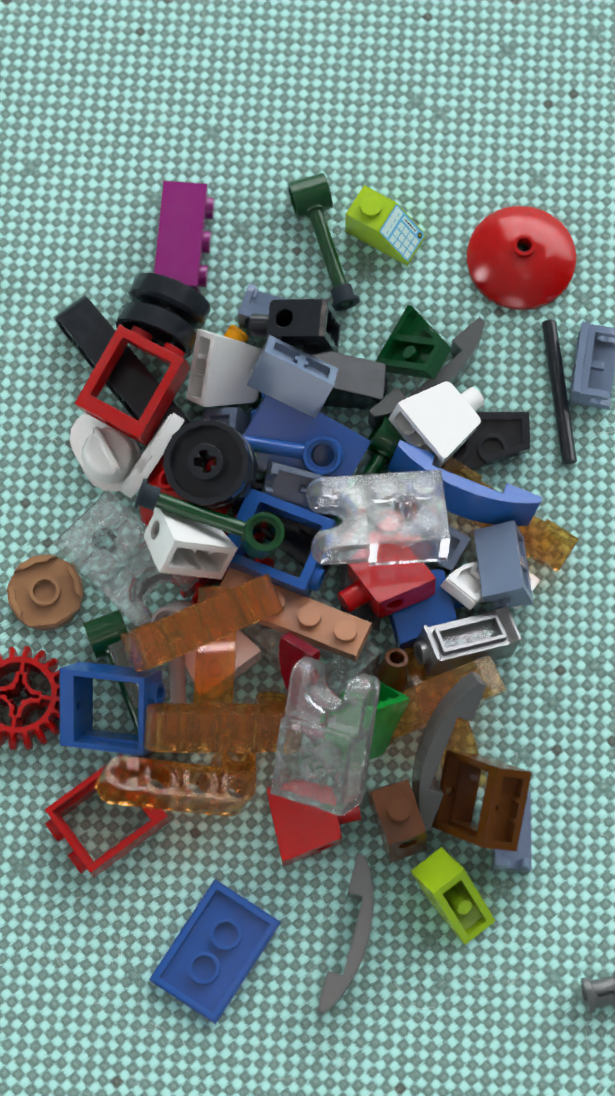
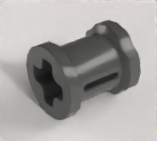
(598, 992)

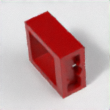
(162, 398)
(79, 855)

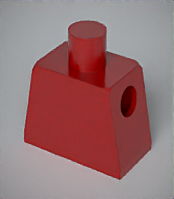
(387, 587)
(305, 829)

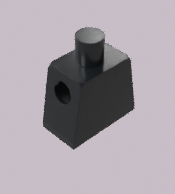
(299, 323)

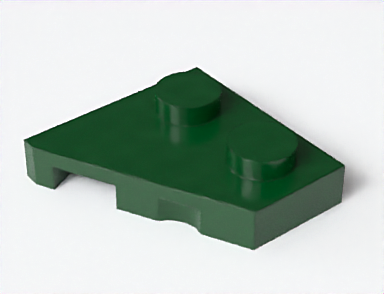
(414, 347)

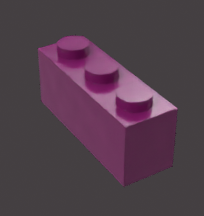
(183, 233)

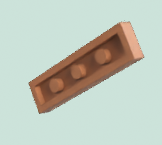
(312, 620)

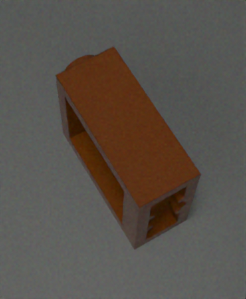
(501, 806)

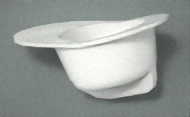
(103, 452)

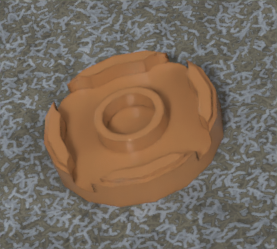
(41, 603)

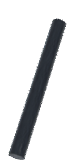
(559, 392)

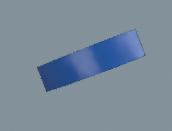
(468, 497)

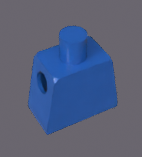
(430, 612)

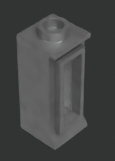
(466, 640)

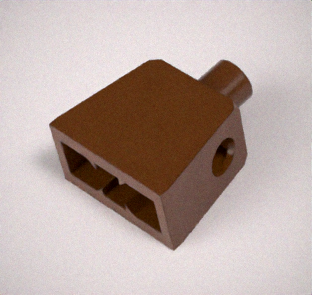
(398, 820)

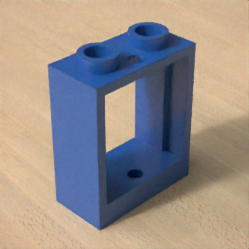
(312, 574)
(77, 706)

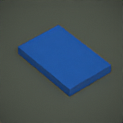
(288, 424)
(215, 951)

